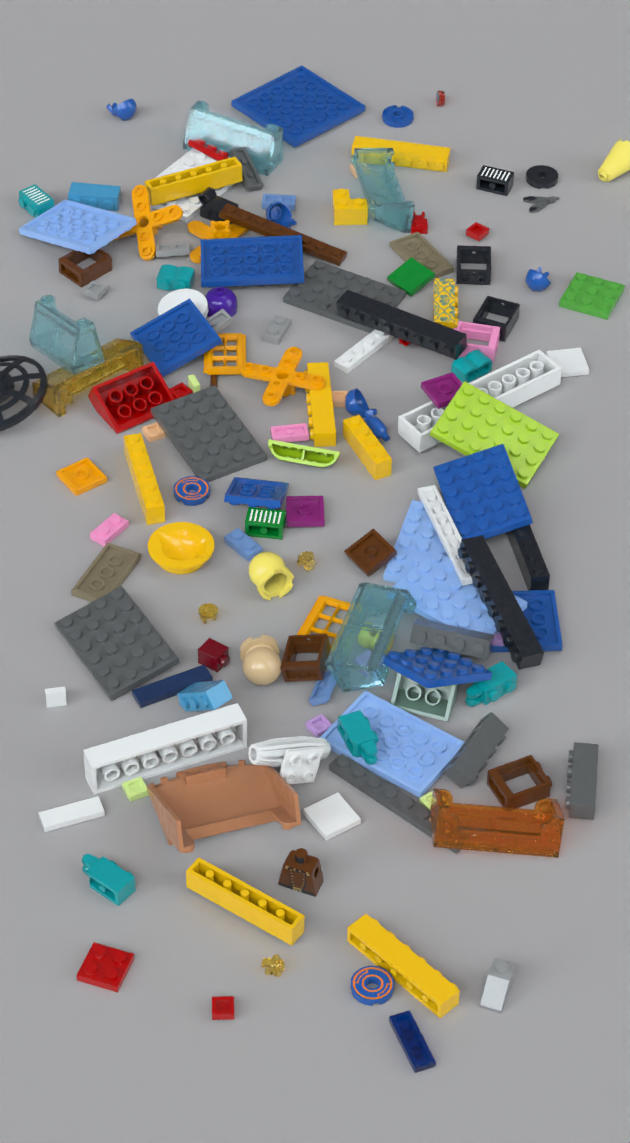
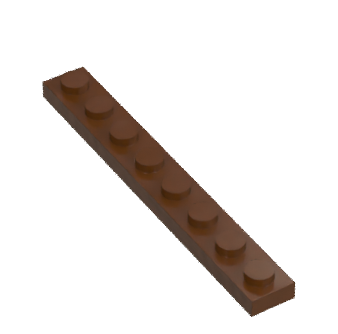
(268, 228)

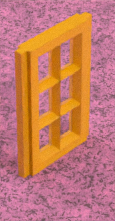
(240, 357)
(315, 613)

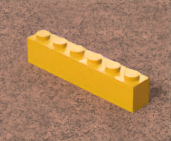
(409, 154)
(194, 180)
(321, 408)
(144, 479)
(245, 901)
(404, 965)

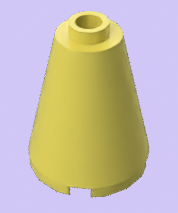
(616, 162)

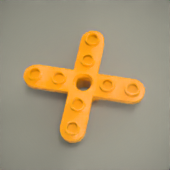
(149, 222)
(216, 230)
(284, 378)

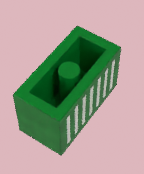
(265, 523)

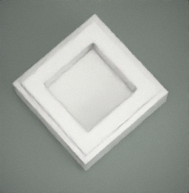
(55, 697)

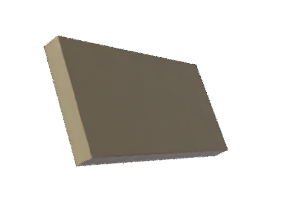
(422, 251)
(106, 572)

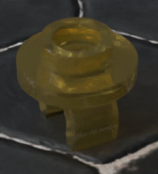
(306, 559)
(208, 611)
(273, 966)

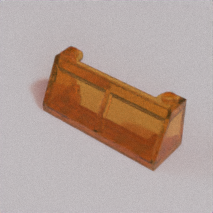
(496, 828)

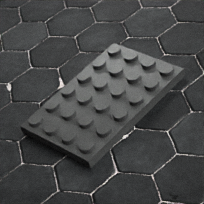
(327, 283)
(208, 434)
(116, 643)

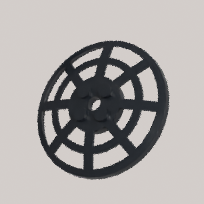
(7, 389)

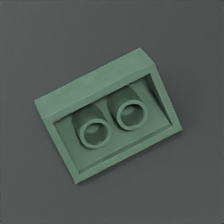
(419, 700)

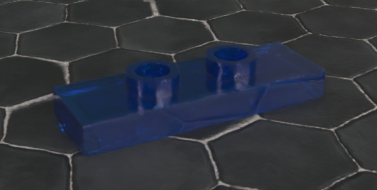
(412, 1041)

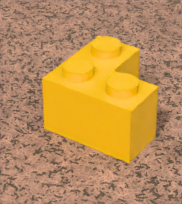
(347, 210)

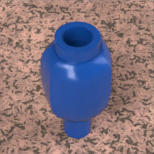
(377, 427)

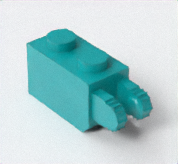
(488, 691)
(358, 736)
(108, 878)

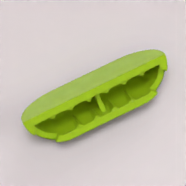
(303, 454)

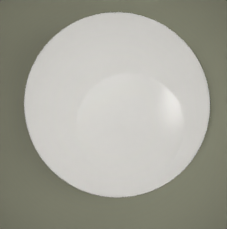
(178, 296)

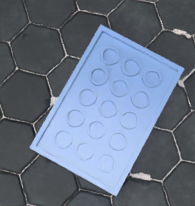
(77, 226)
(414, 543)
(443, 597)
(408, 748)

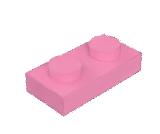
(290, 433)
(109, 529)

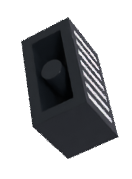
(495, 180)

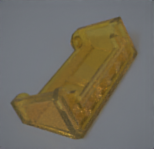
(62, 385)

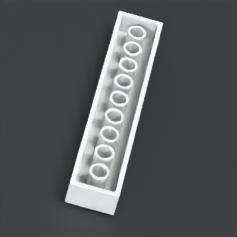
(508, 384)

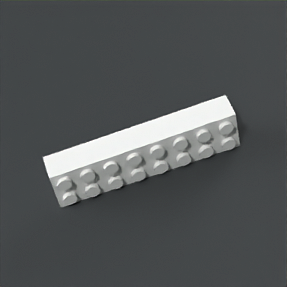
(165, 748)

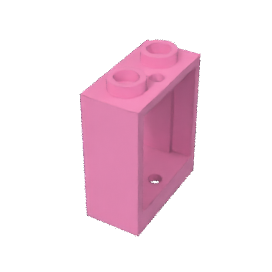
(483, 333)

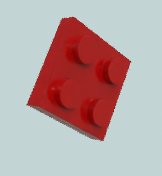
(105, 967)

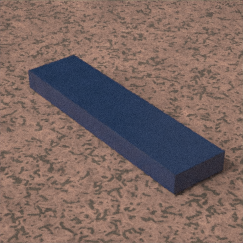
(170, 686)

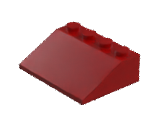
(129, 397)

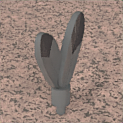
(541, 202)

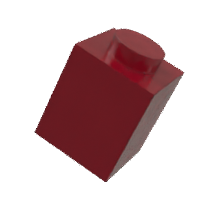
(213, 655)

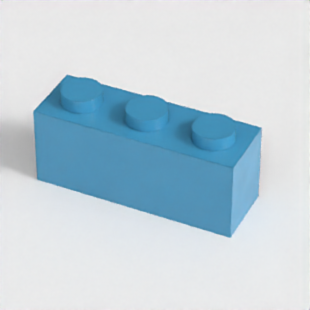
(96, 195)
(204, 696)

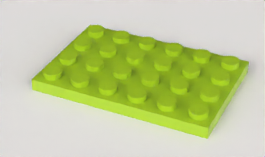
(481, 422)

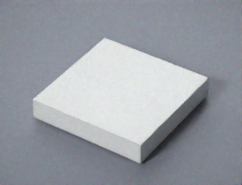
(570, 360)
(331, 816)

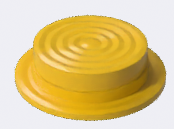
(181, 547)

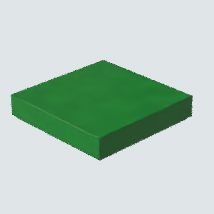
(411, 276)

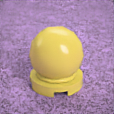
(270, 575)

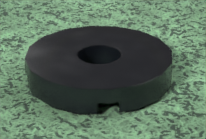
(535, 174)

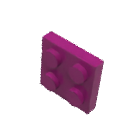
(441, 389)
(305, 511)

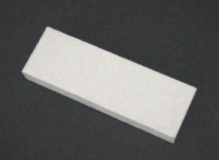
(71, 814)

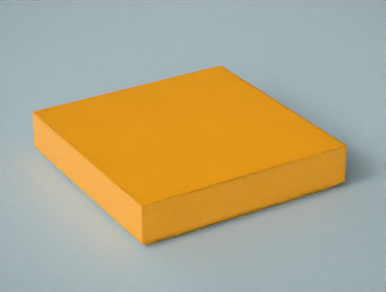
(81, 476)

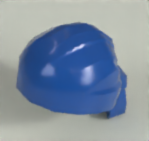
(124, 110)
(281, 214)
(536, 280)
(357, 405)

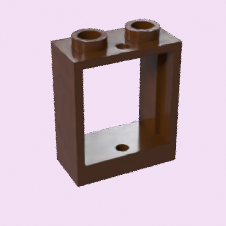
(82, 277)
(305, 670)
(527, 765)

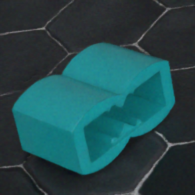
(175, 277)
(471, 366)

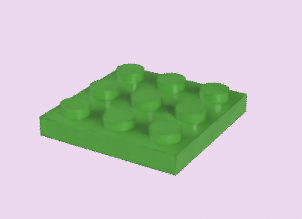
(591, 295)

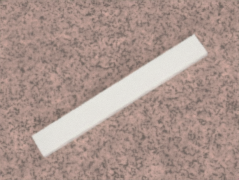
(444, 528)

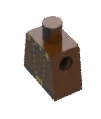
(302, 873)

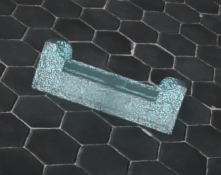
(262, 144)
(382, 188)
(62, 340)
(366, 636)

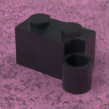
(212, 204)

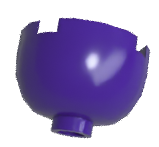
(221, 298)

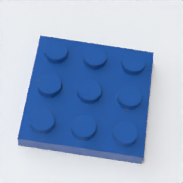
(256, 492)

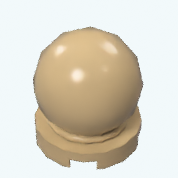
(260, 660)

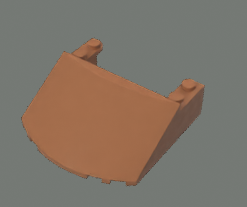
(221, 800)

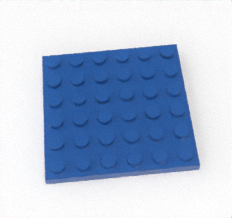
(299, 104)

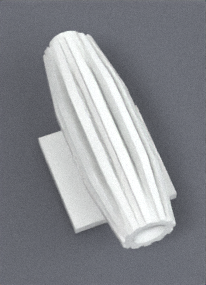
(295, 755)

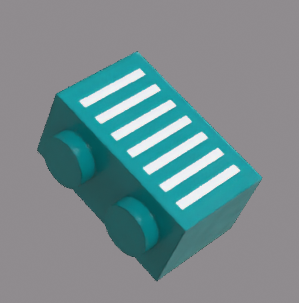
(35, 200)

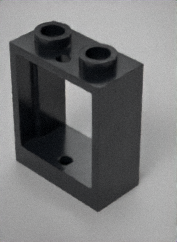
(473, 276)
(495, 306)

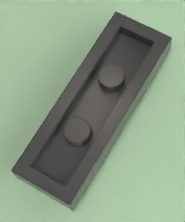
(249, 173)

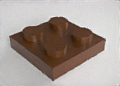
(370, 552)

